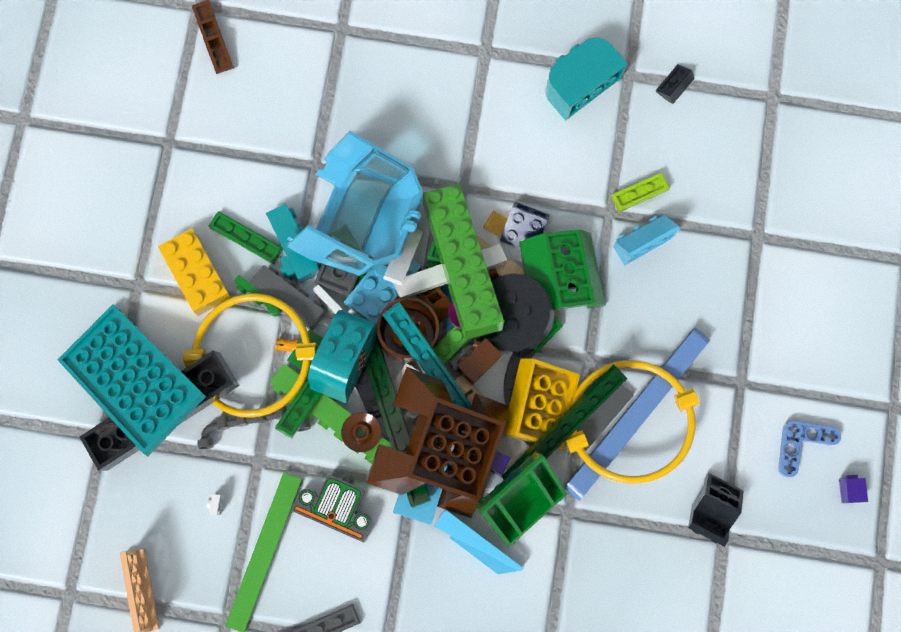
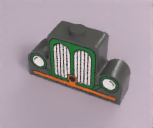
(335, 507)

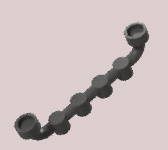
(223, 424)

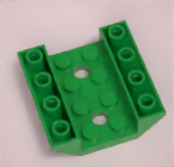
(555, 270)

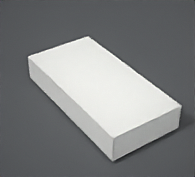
(326, 299)

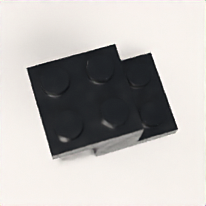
(716, 509)

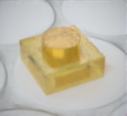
(495, 223)

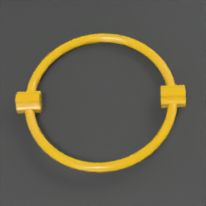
(304, 351)
(684, 400)

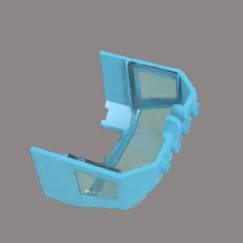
(367, 211)

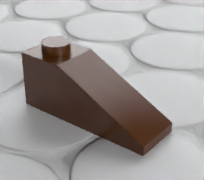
(437, 301)

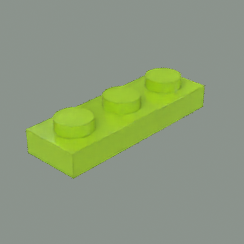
(640, 192)

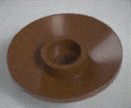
(355, 423)

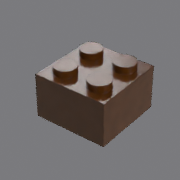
(479, 361)

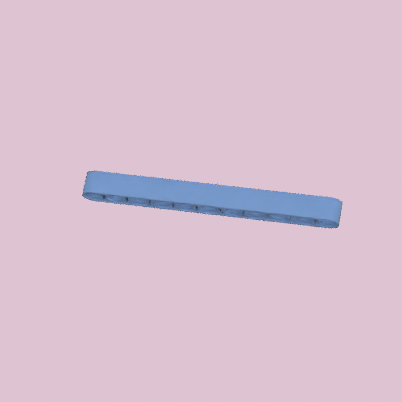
(637, 413)

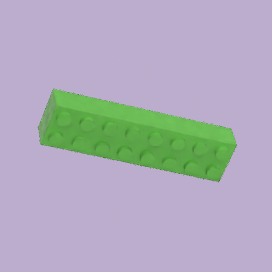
(462, 262)

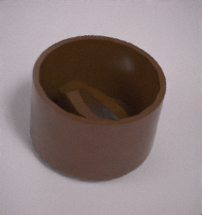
(421, 315)

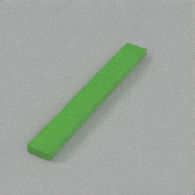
(263, 553)

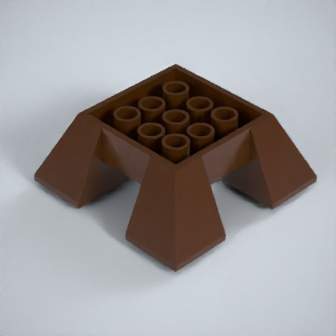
(425, 463)

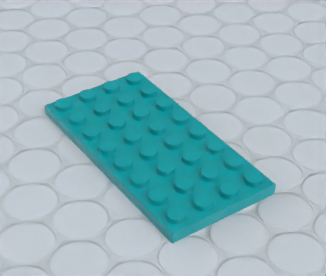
(131, 379)

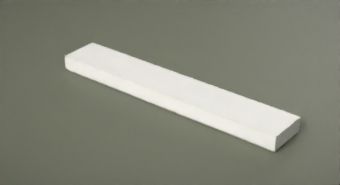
(435, 276)

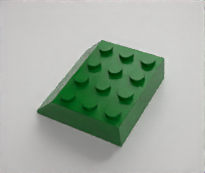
(521, 499)

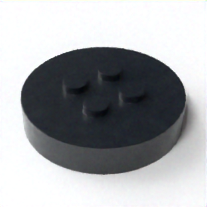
(525, 311)

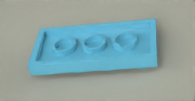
(375, 293)

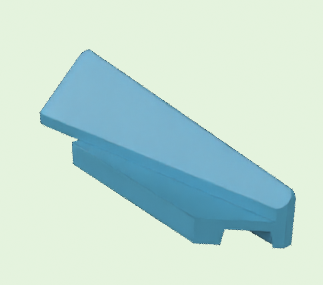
(476, 544)

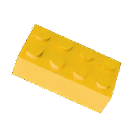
(194, 272)

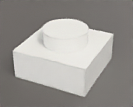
(215, 504)

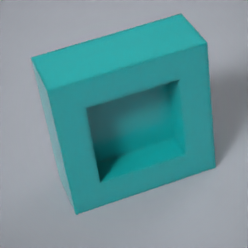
(286, 268)

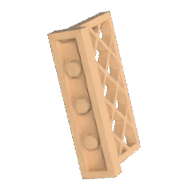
(139, 591)

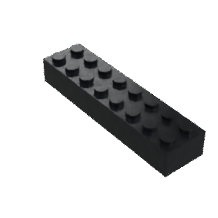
(110, 445)

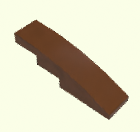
(212, 37)

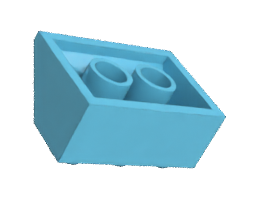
(645, 238)

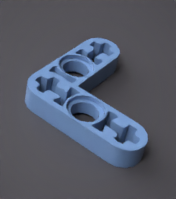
(801, 435)

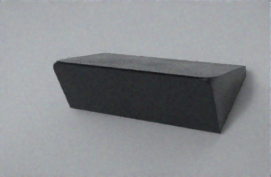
(675, 83)

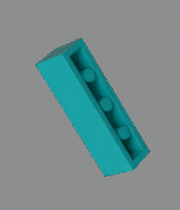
(284, 225)

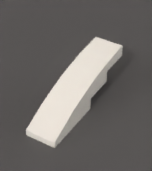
(399, 267)

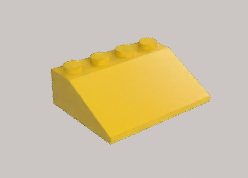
(538, 399)

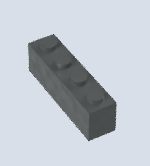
(271, 284)

